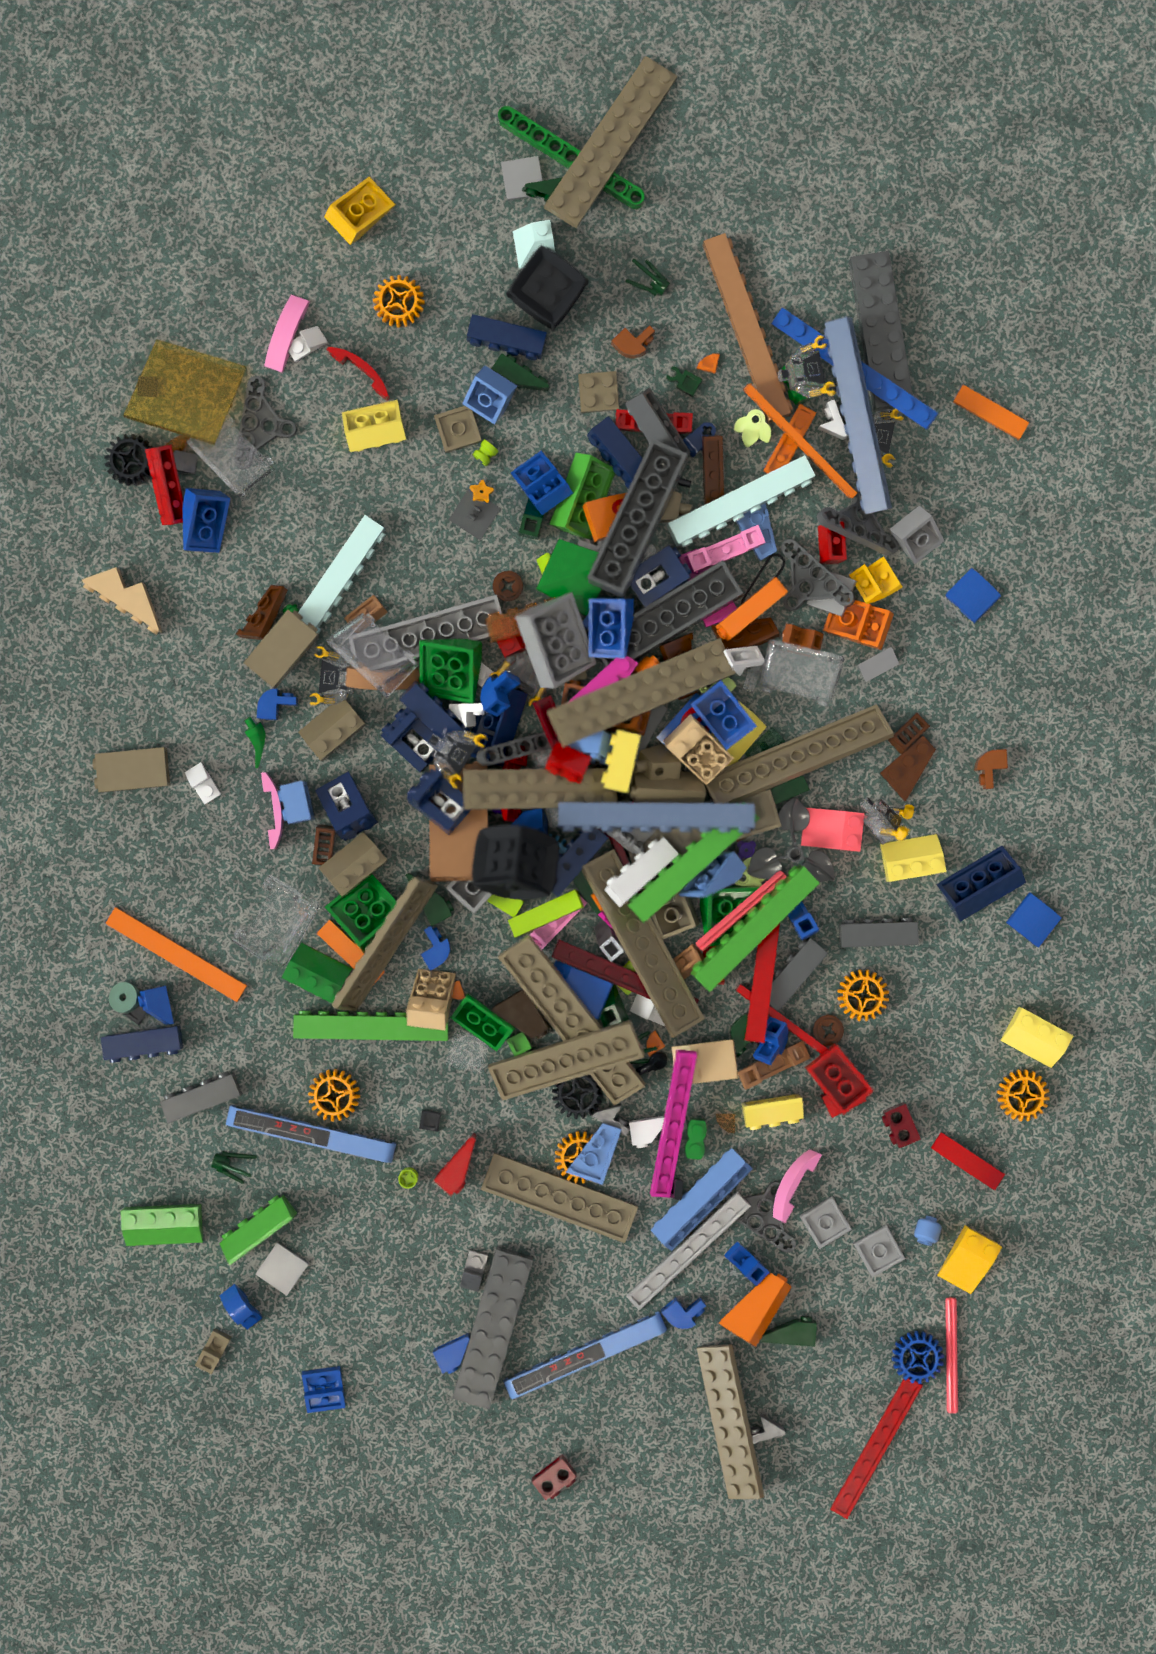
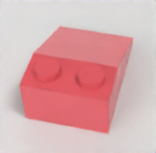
(833, 830)

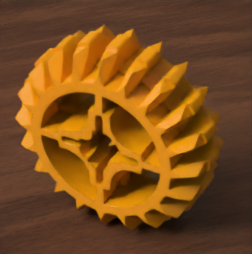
(404, 296)
(864, 986)
(336, 1103)
(1021, 1112)
(563, 1159)

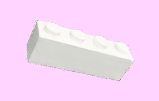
(640, 872)

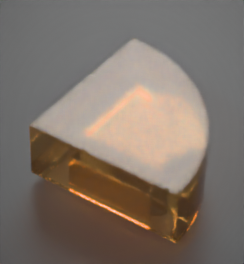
(178, 443)
(727, 1122)

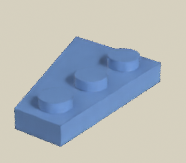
(760, 518)
(596, 1155)

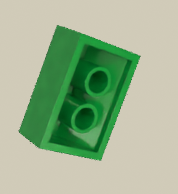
(316, 973)
(482, 1022)

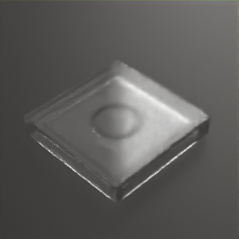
(467, 1051)

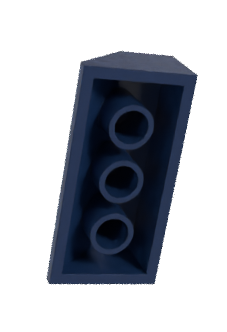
(500, 728)
(981, 883)

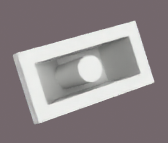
(645, 1130)

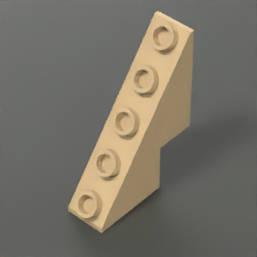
(131, 599)

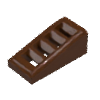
(897, 744)
(328, 829)

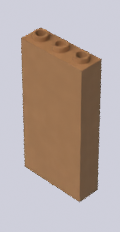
(453, 854)

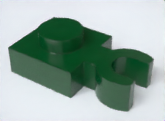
(686, 382)

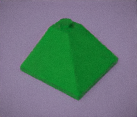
(568, 573)
(450, 667)
(720, 904)
(362, 911)

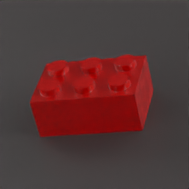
(839, 1079)

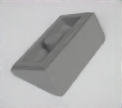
(878, 664)

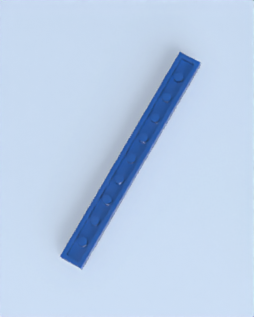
(874, 381)

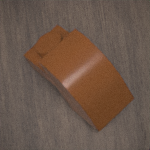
(630, 346)
(802, 637)
(987, 763)

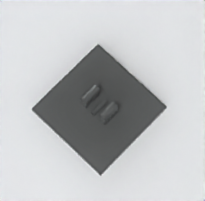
(474, 515)

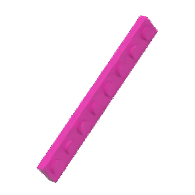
(673, 1123)

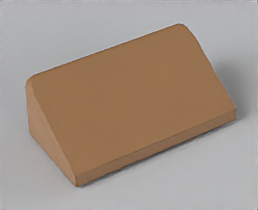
(370, 606)
(687, 960)

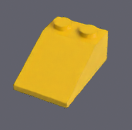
(358, 210)
(969, 1259)

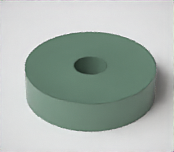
(116, 997)

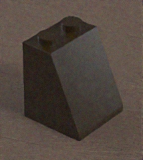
(522, 1014)

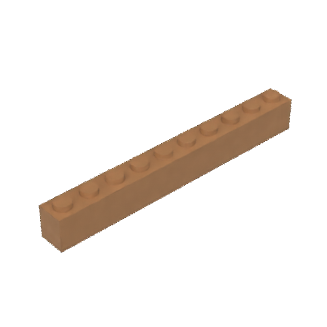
(745, 323)

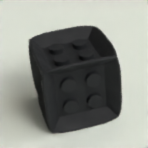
(547, 287)
(515, 862)

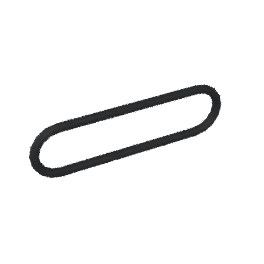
(742, 601)

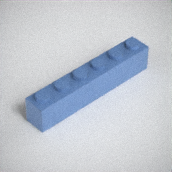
(701, 1199)

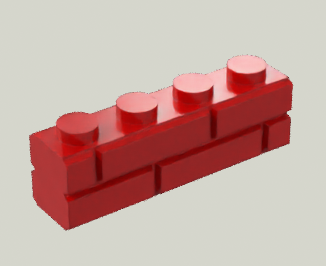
(166, 484)

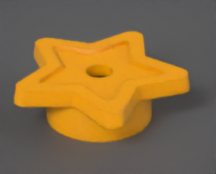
(481, 496)

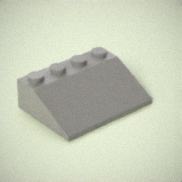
(555, 640)

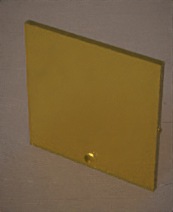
(185, 392)

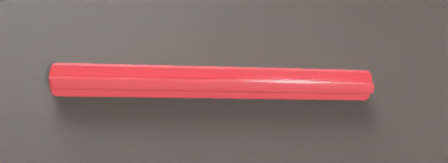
(740, 911)
(951, 1355)

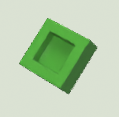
(518, 1043)

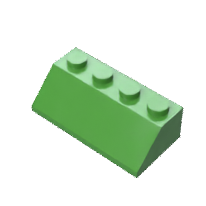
(589, 481)
(162, 1224)
(257, 1229)

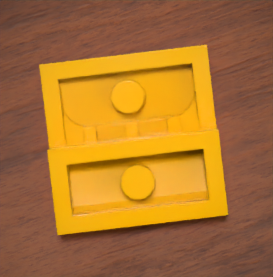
(876, 581)

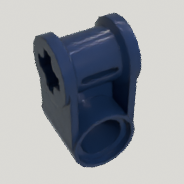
(694, 439)

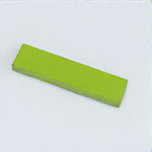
(546, 913)

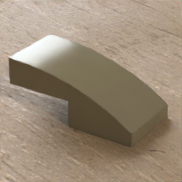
(213, 1351)

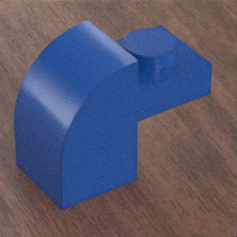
(495, 691)
(269, 704)
(803, 922)
(440, 952)
(775, 1041)
(747, 1263)
(239, 1308)
(682, 1317)

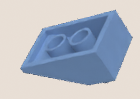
(720, 873)

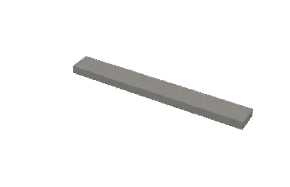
(688, 1250)

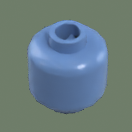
(927, 1231)

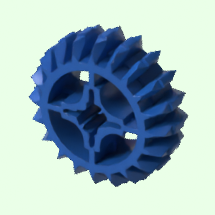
(924, 1351)

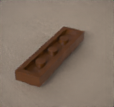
(712, 468)

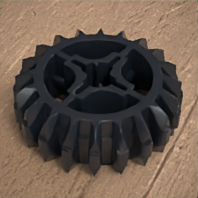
(128, 466)
(581, 1109)

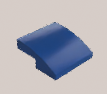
(973, 595)
(1033, 920)
(324, 1398)

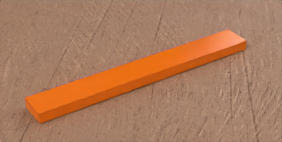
(799, 441)
(176, 954)

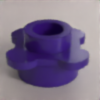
(742, 846)

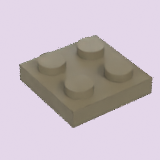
(598, 392)
(457, 428)

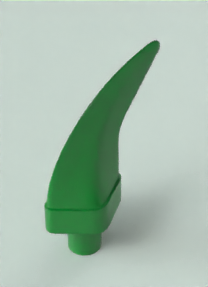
(257, 736)

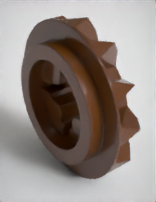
(508, 576)
(837, 1028)

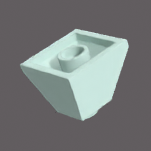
(529, 239)

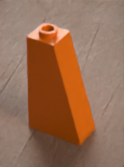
(751, 609)
(757, 1309)

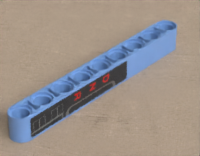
(312, 1135)
(582, 1357)

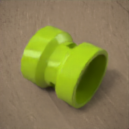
(485, 452)
(408, 1177)

